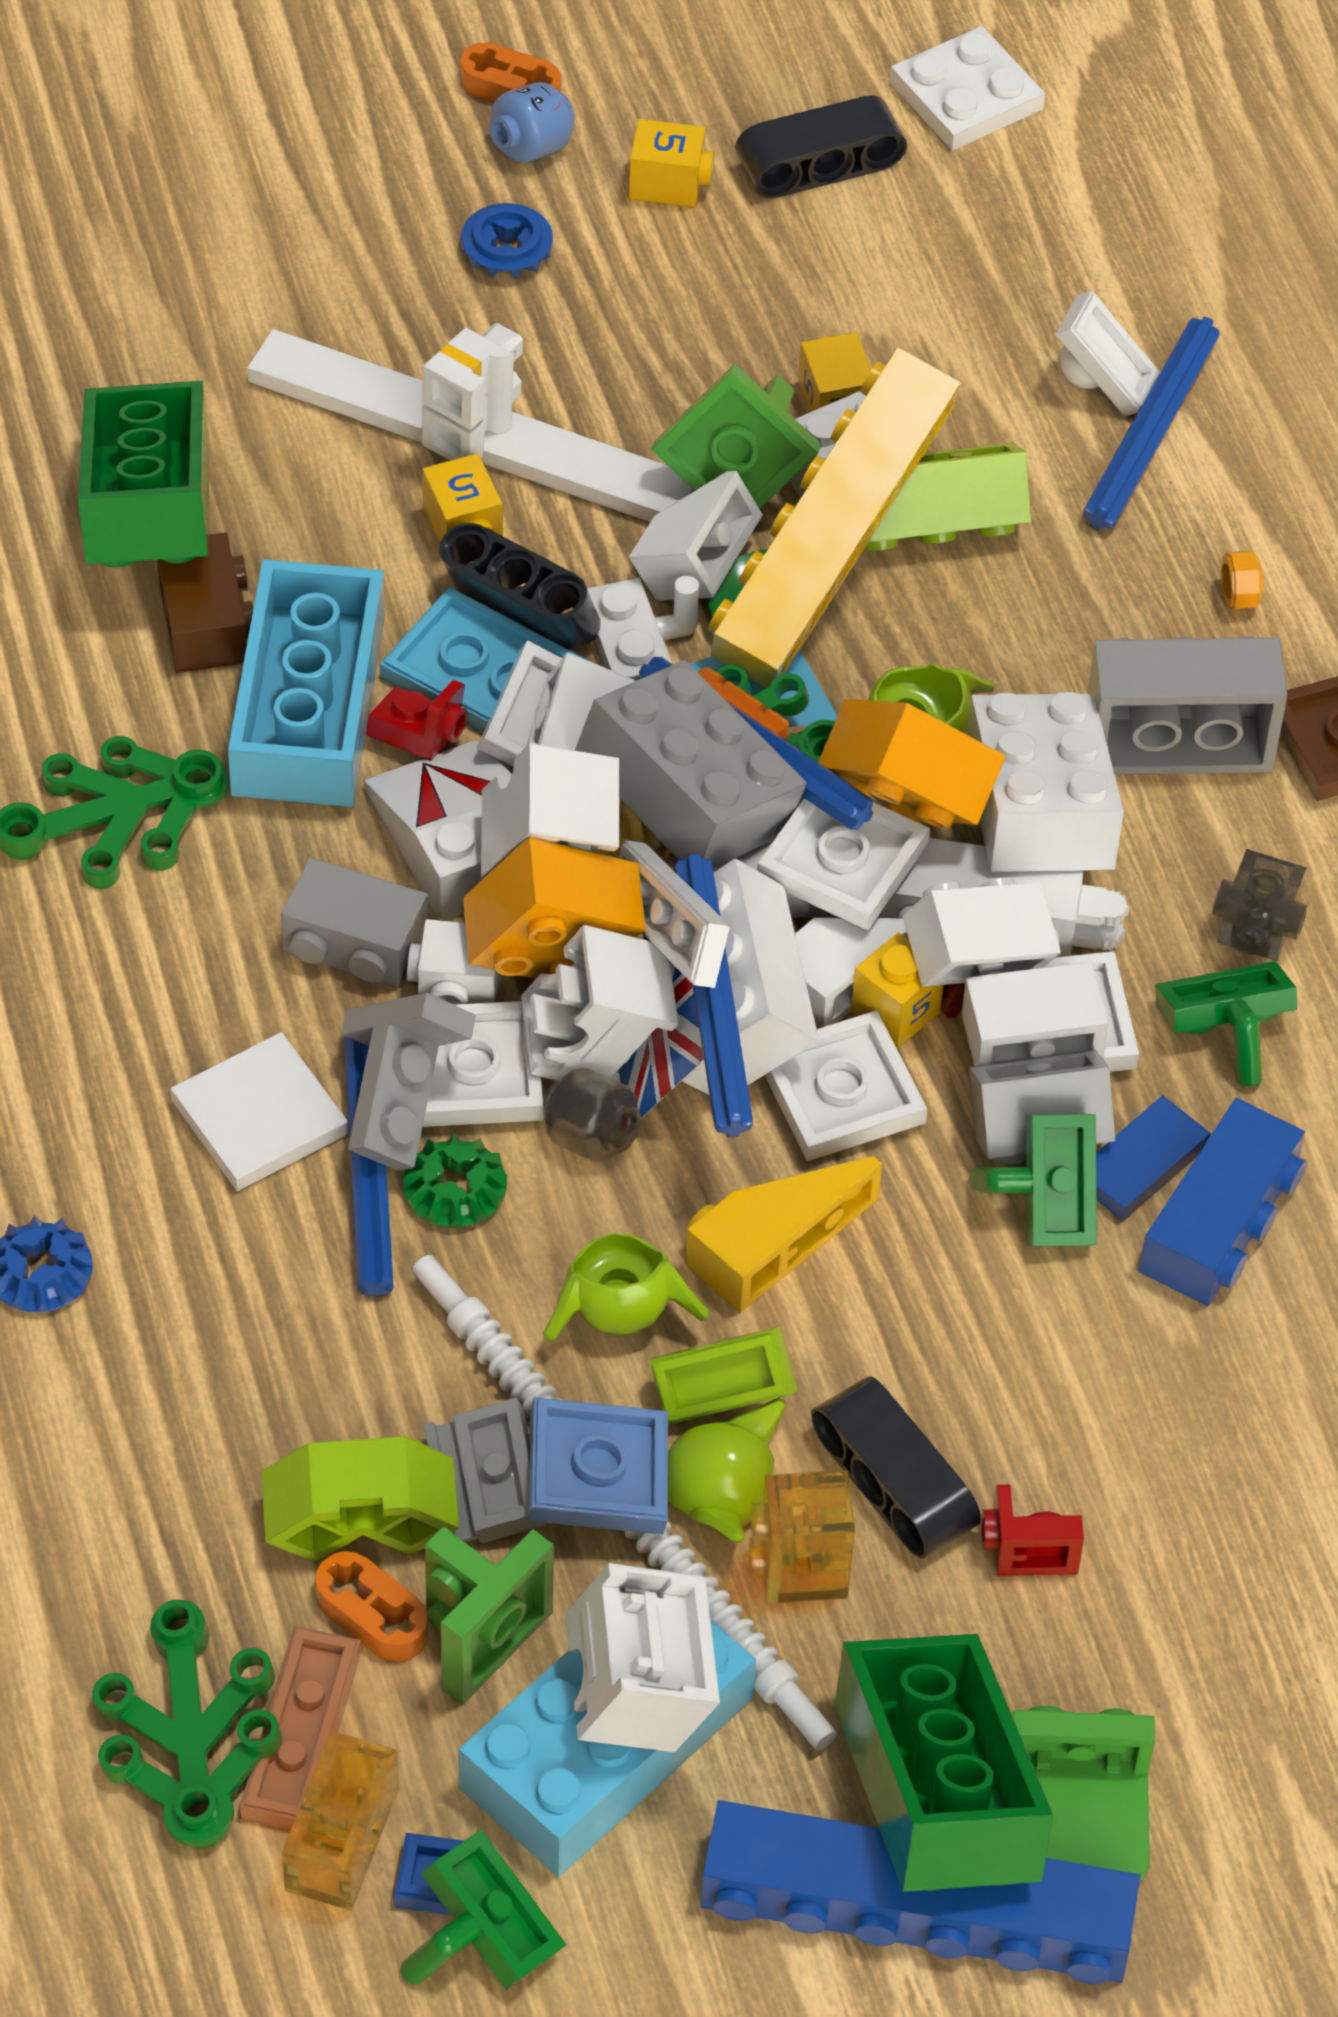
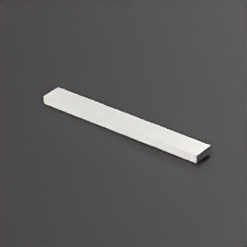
(526, 450)

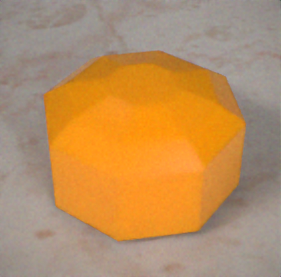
(1242, 579)

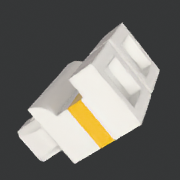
(470, 391)

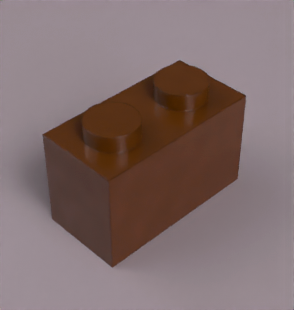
(205, 608)

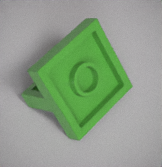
(741, 431)
(484, 1606)

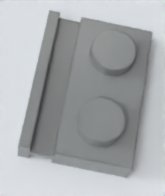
(490, 1469)

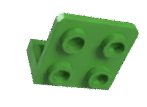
(1094, 1782)

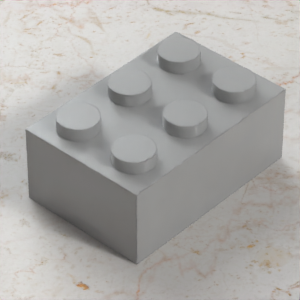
(1190, 703)
(692, 765)

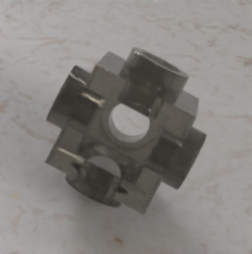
(1261, 905)

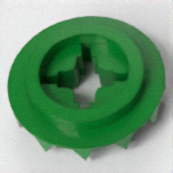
(447, 1203)

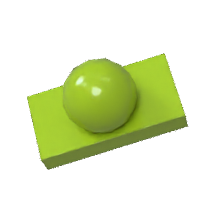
(723, 1375)

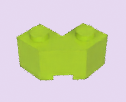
(355, 1488)

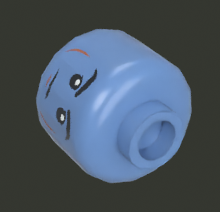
(531, 122)

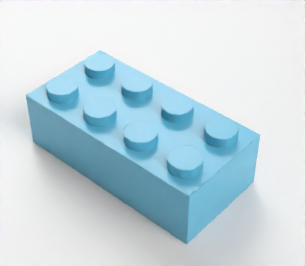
(307, 683)
(571, 1792)

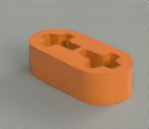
(492, 70)
(379, 1595)

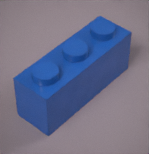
(1224, 1203)

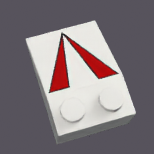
(437, 820)

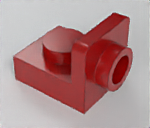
(417, 723)
(1032, 1543)

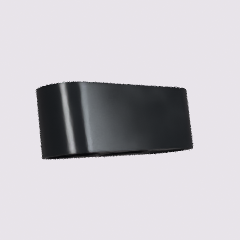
(820, 146)
(506, 565)
(896, 1467)

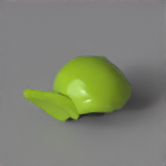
(933, 690)
(620, 1288)
(723, 1467)

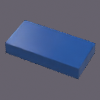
(1146, 1156)

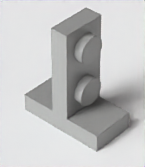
(399, 1071)

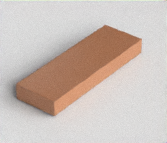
(307, 1706)

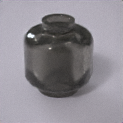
(591, 1114)

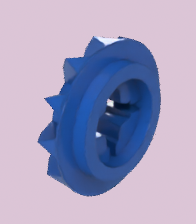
(507, 223)
(50, 1285)

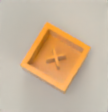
(912, 762)
(541, 899)

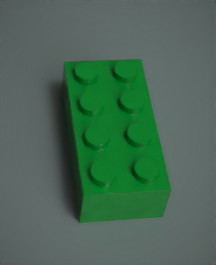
(144, 473)
(942, 1763)

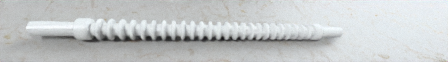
(774, 1679)

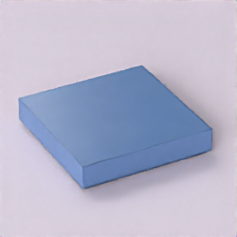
(598, 1466)

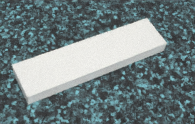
(678, 918)

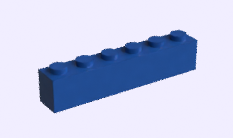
(842, 1880)

